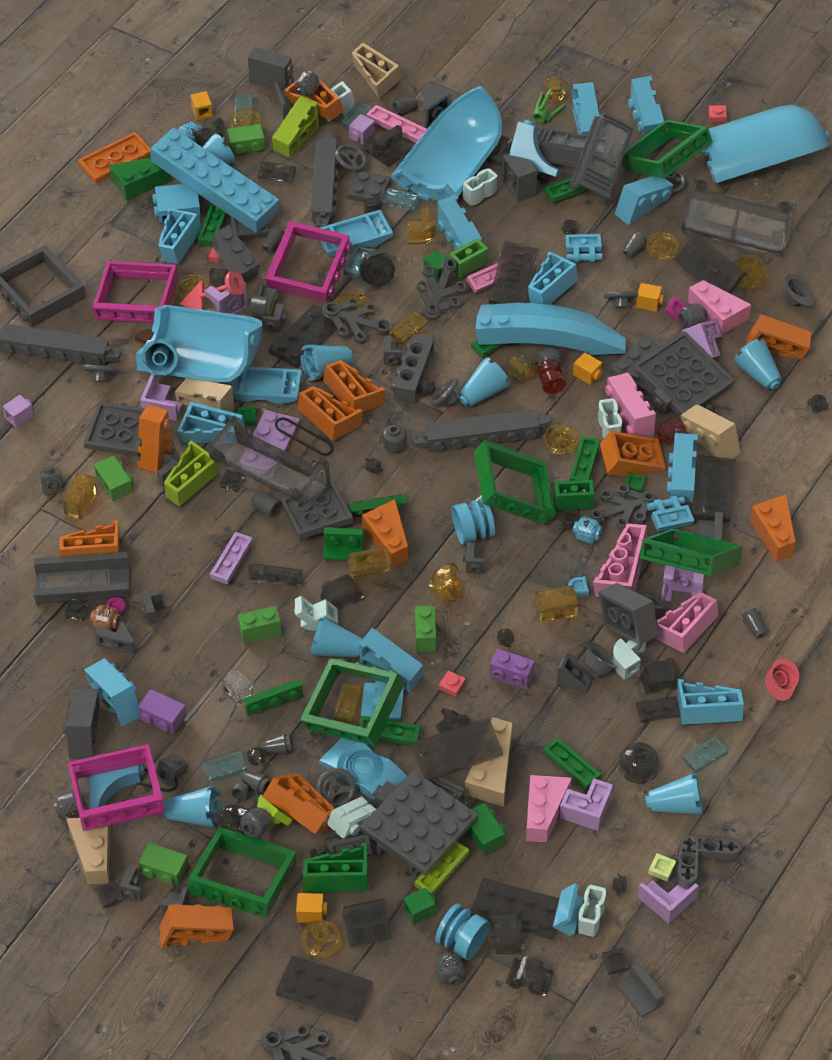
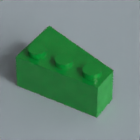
(137, 177)
(337, 872)

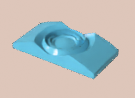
(363, 230)
(267, 384)
(363, 764)

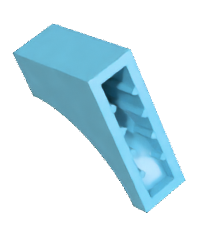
(526, 146)
(107, 784)

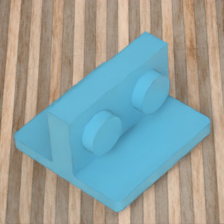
(371, 696)

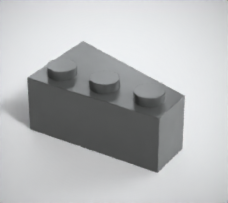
(233, 254)
(81, 722)

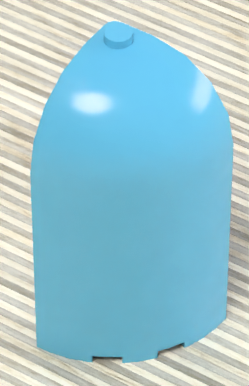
(763, 141)
(452, 147)
(207, 342)

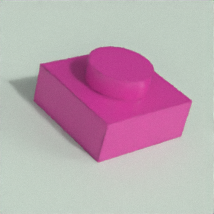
(674, 308)

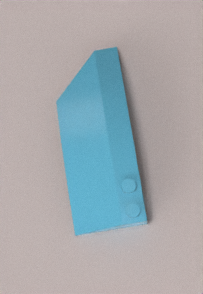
(546, 326)

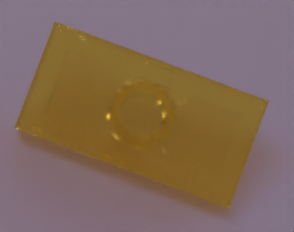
(408, 327)
(347, 703)

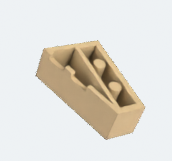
(205, 393)
(713, 431)

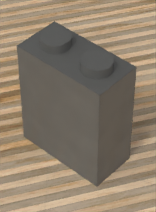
(269, 68)

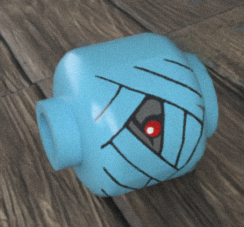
(189, 130)
(587, 530)

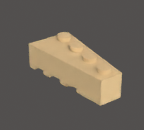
(489, 779)

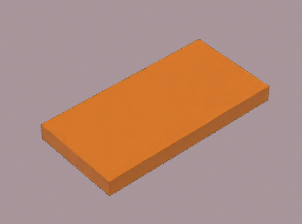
(124, 150)

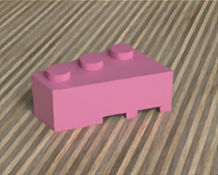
(544, 805)

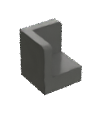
(174, 898)

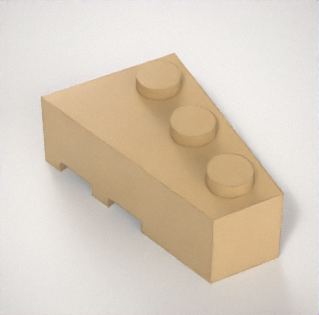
(376, 69)
(92, 850)

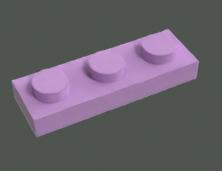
(231, 558)

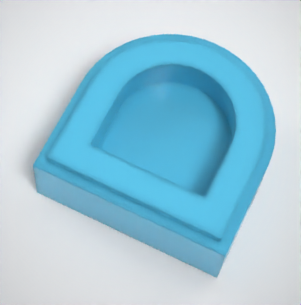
(580, 586)

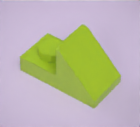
(275, 813)

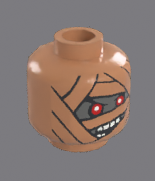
(105, 618)

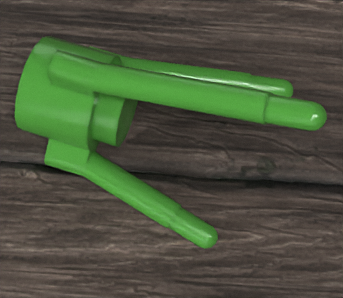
(542, 112)

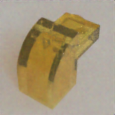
(421, 230)

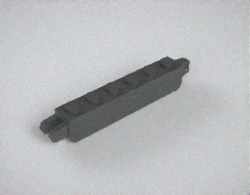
(324, 180)
(57, 345)
(474, 430)

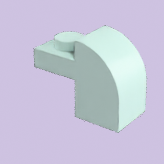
(345, 96)
(311, 613)
(626, 657)

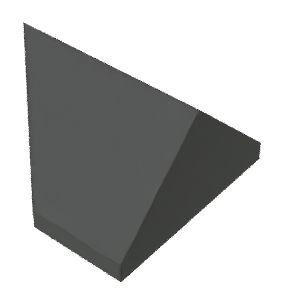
(572, 674)

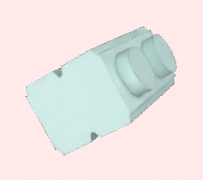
(350, 817)

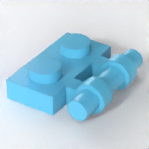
(583, 243)
(670, 518)

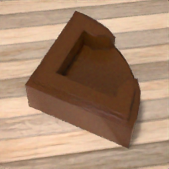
(144, 335)

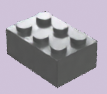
(628, 613)

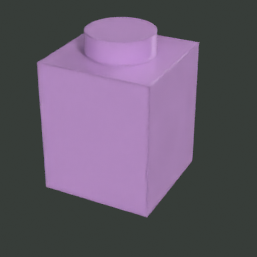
(361, 129)
(18, 411)

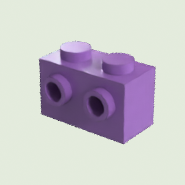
(511, 669)
(162, 711)

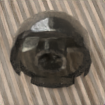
(377, 267)
(639, 763)

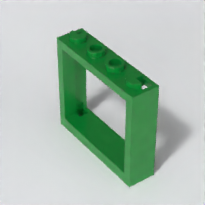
(695, 140)
(491, 453)
(691, 552)
(380, 716)
(251, 848)

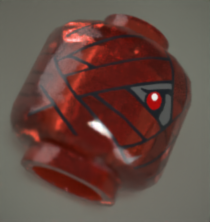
(667, 430)

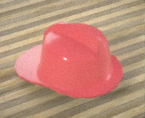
(782, 679)

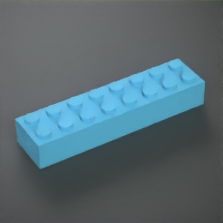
(214, 180)

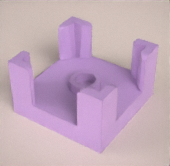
(227, 302)
(682, 581)

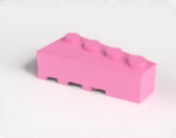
(631, 405)
(623, 561)

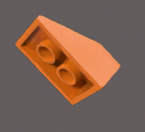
(631, 454)

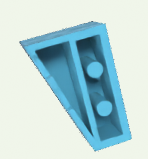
(644, 106)
(454, 223)
(178, 234)
(552, 280)
(203, 423)
(683, 466)

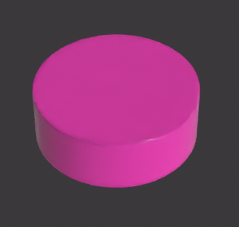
(118, 603)

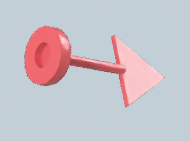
(233, 283)

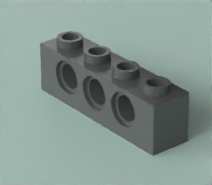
(413, 368)

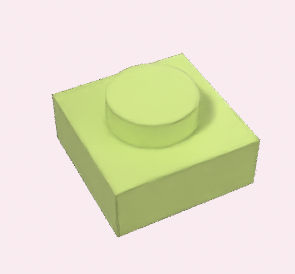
(662, 867)

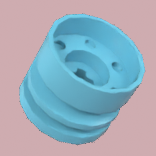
(469, 521)
(462, 931)

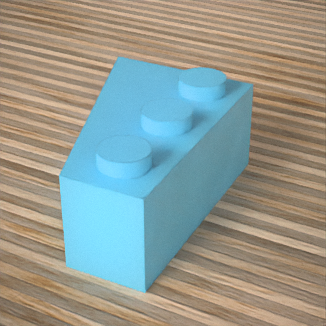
(584, 106)
(642, 197)
(382, 653)
(114, 690)
(708, 704)

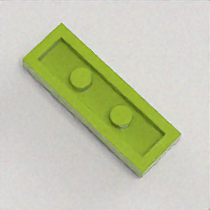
(443, 869)

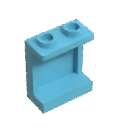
(175, 197)

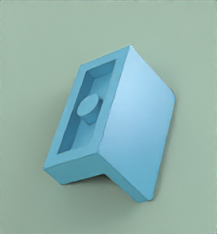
(568, 910)

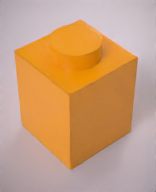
(201, 105)
(649, 297)
(587, 368)
(310, 907)

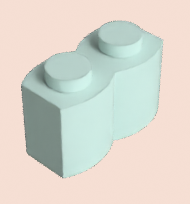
(480, 187)
(609, 417)
(591, 910)

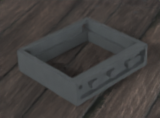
(34, 316)

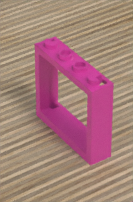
(323, 293)
(130, 312)
(119, 811)

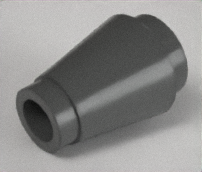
(403, 105)
(273, 238)
(635, 243)
(753, 620)
(279, 744)
(256, 781)

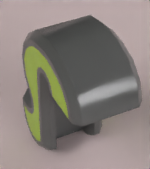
(263, 302)

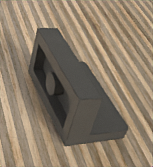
(282, 101)
(712, 528)
(337, 843)
(641, 991)

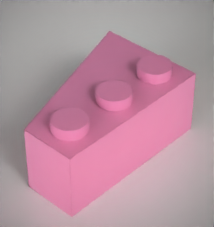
(720, 305)
(685, 624)

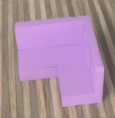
(705, 335)
(157, 396)
(587, 809)
(666, 904)

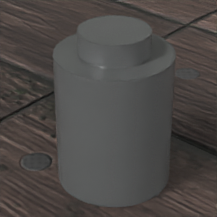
(266, 503)

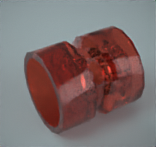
(551, 376)

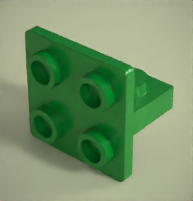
(342, 542)

